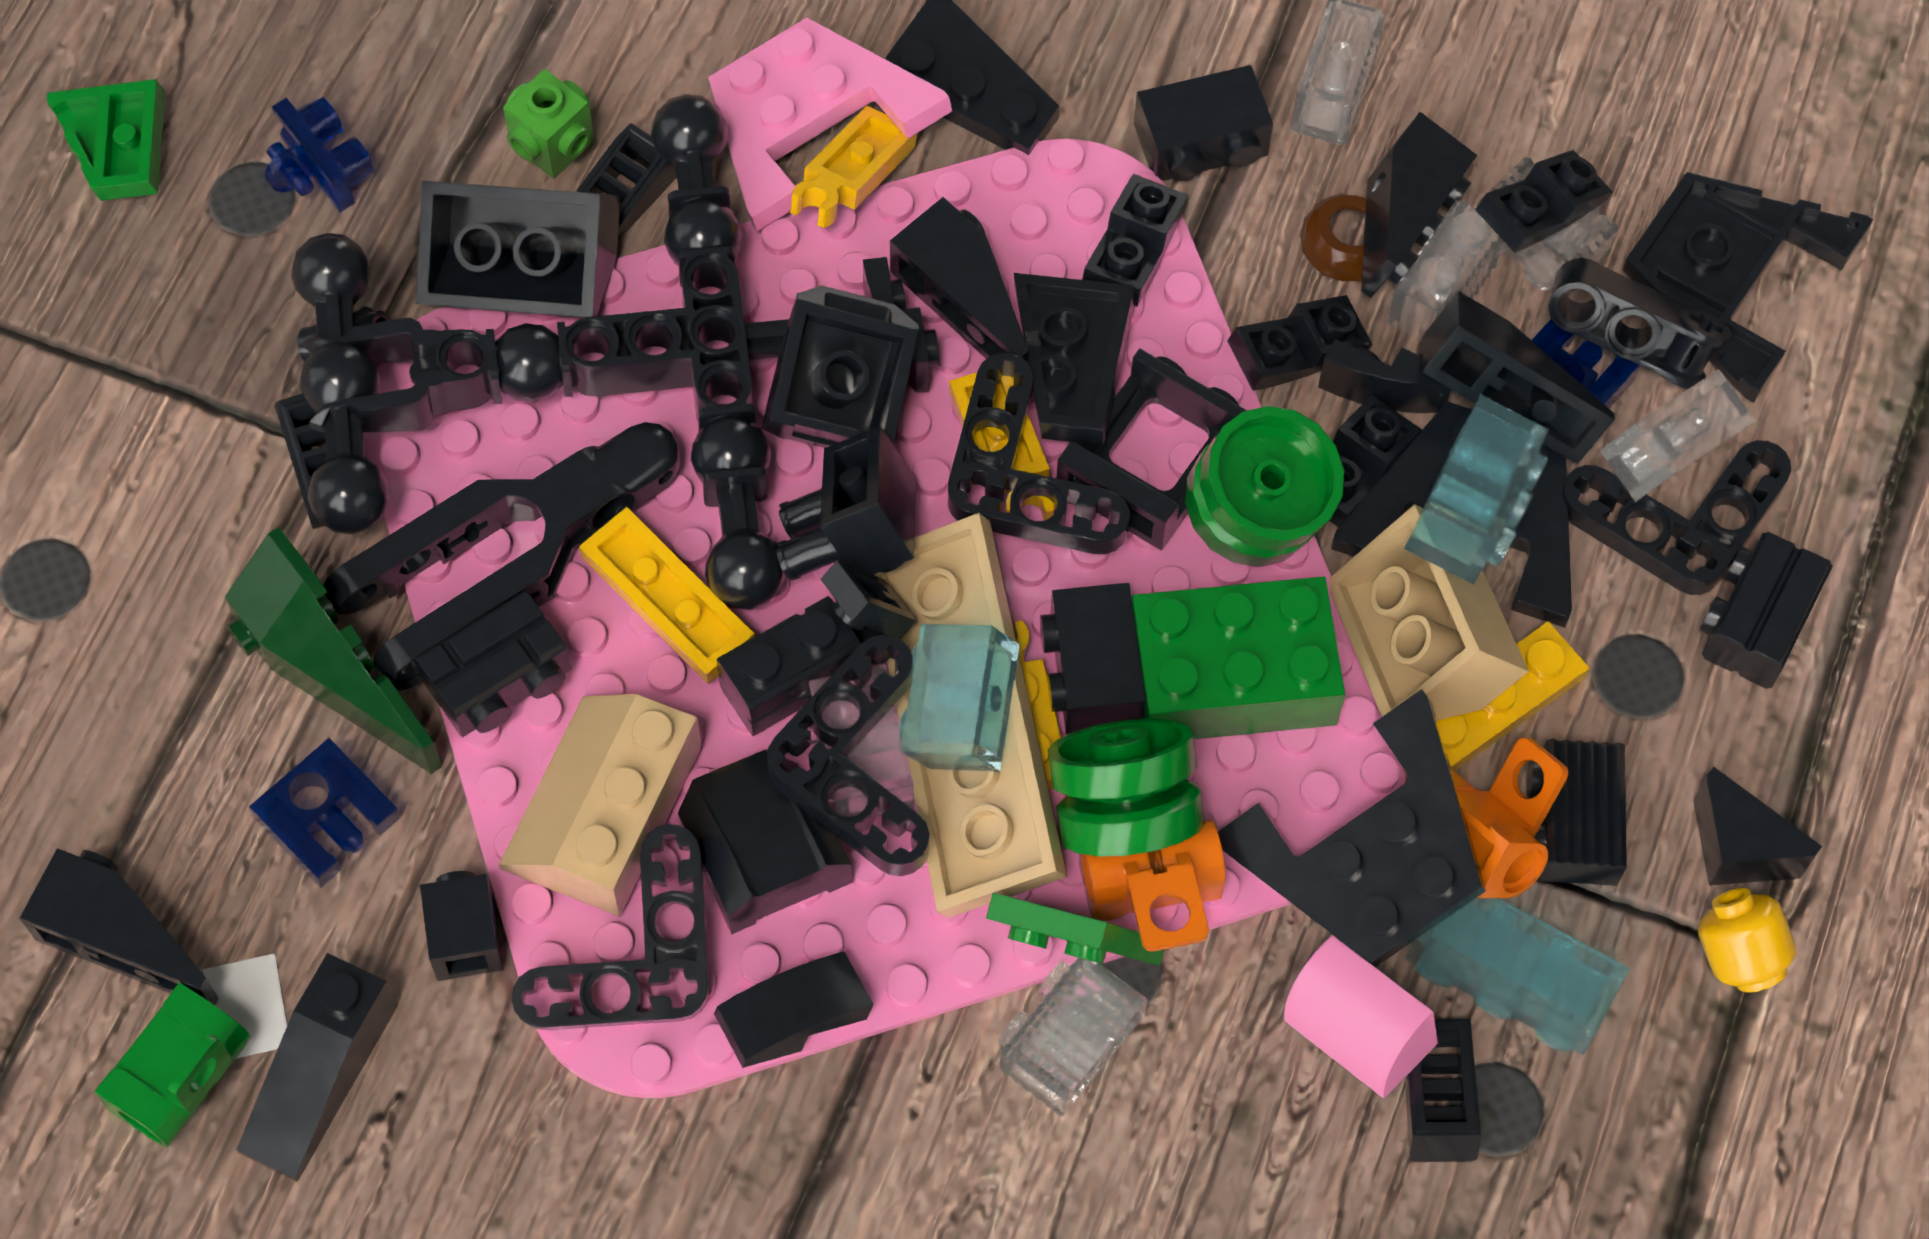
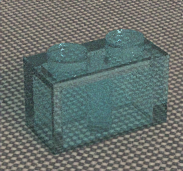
(959, 697)

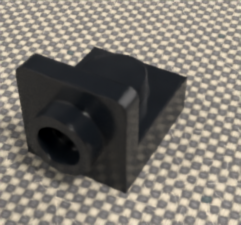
(866, 603)

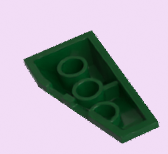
(293, 627)

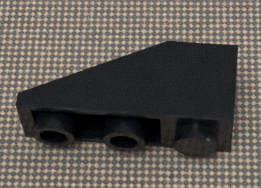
(1404, 198)

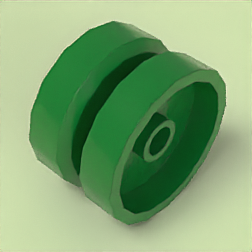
(1264, 486)
(1126, 787)

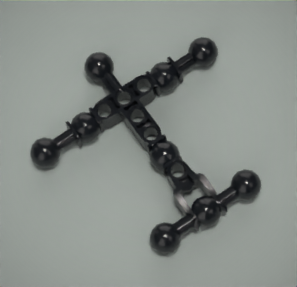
(534, 363)

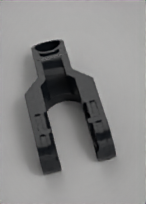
(570, 497)

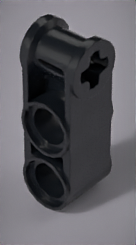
(1673, 344)

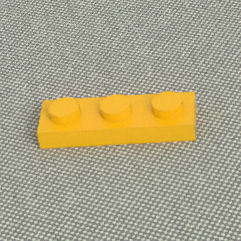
(665, 593)
(1552, 672)

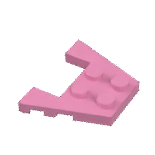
(800, 89)

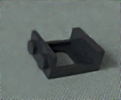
(1160, 381)

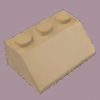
(1423, 627)
(602, 797)

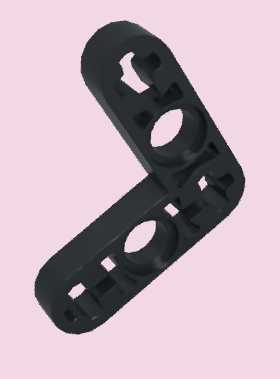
(997, 472)
(1694, 536)
(832, 769)
(661, 955)

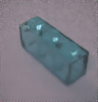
(1480, 491)
(1521, 971)

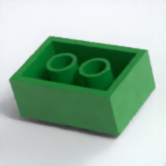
(1240, 657)

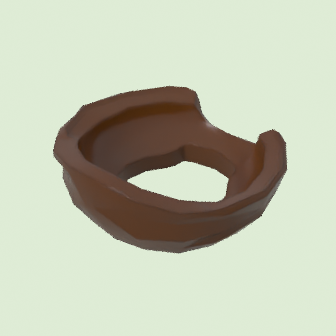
(1323, 248)

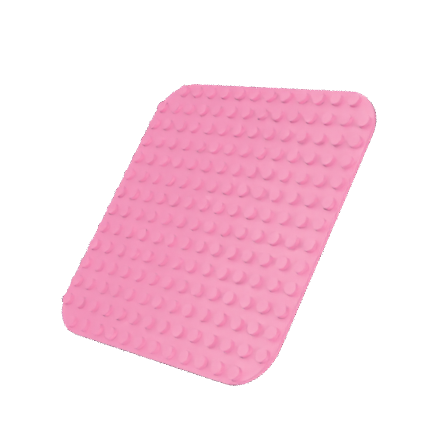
(1041, 220)

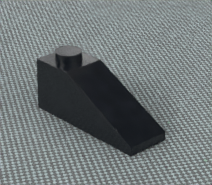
(954, 272)
(1490, 357)
(97, 917)
(316, 1065)

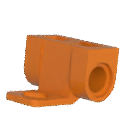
(1506, 821)
(1156, 879)

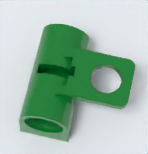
(172, 1065)

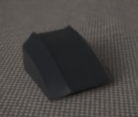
(840, 368)
(759, 843)

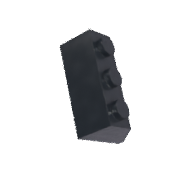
(515, 248)

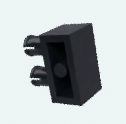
(859, 513)

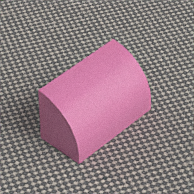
(1360, 1017)

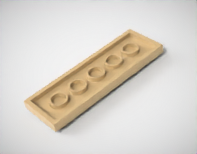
(983, 825)

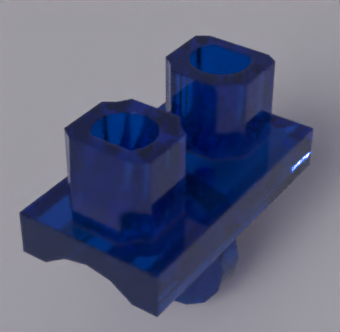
(307, 156)

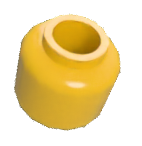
(1747, 940)

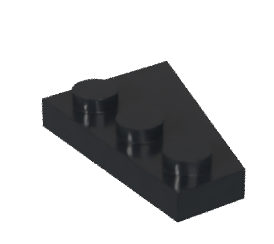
(983, 83)
(1074, 350)

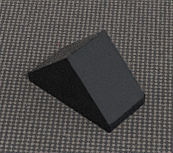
(1747, 838)

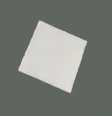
(253, 998)

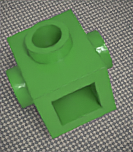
(549, 122)

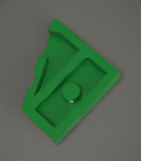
(114, 135)
(1084, 936)

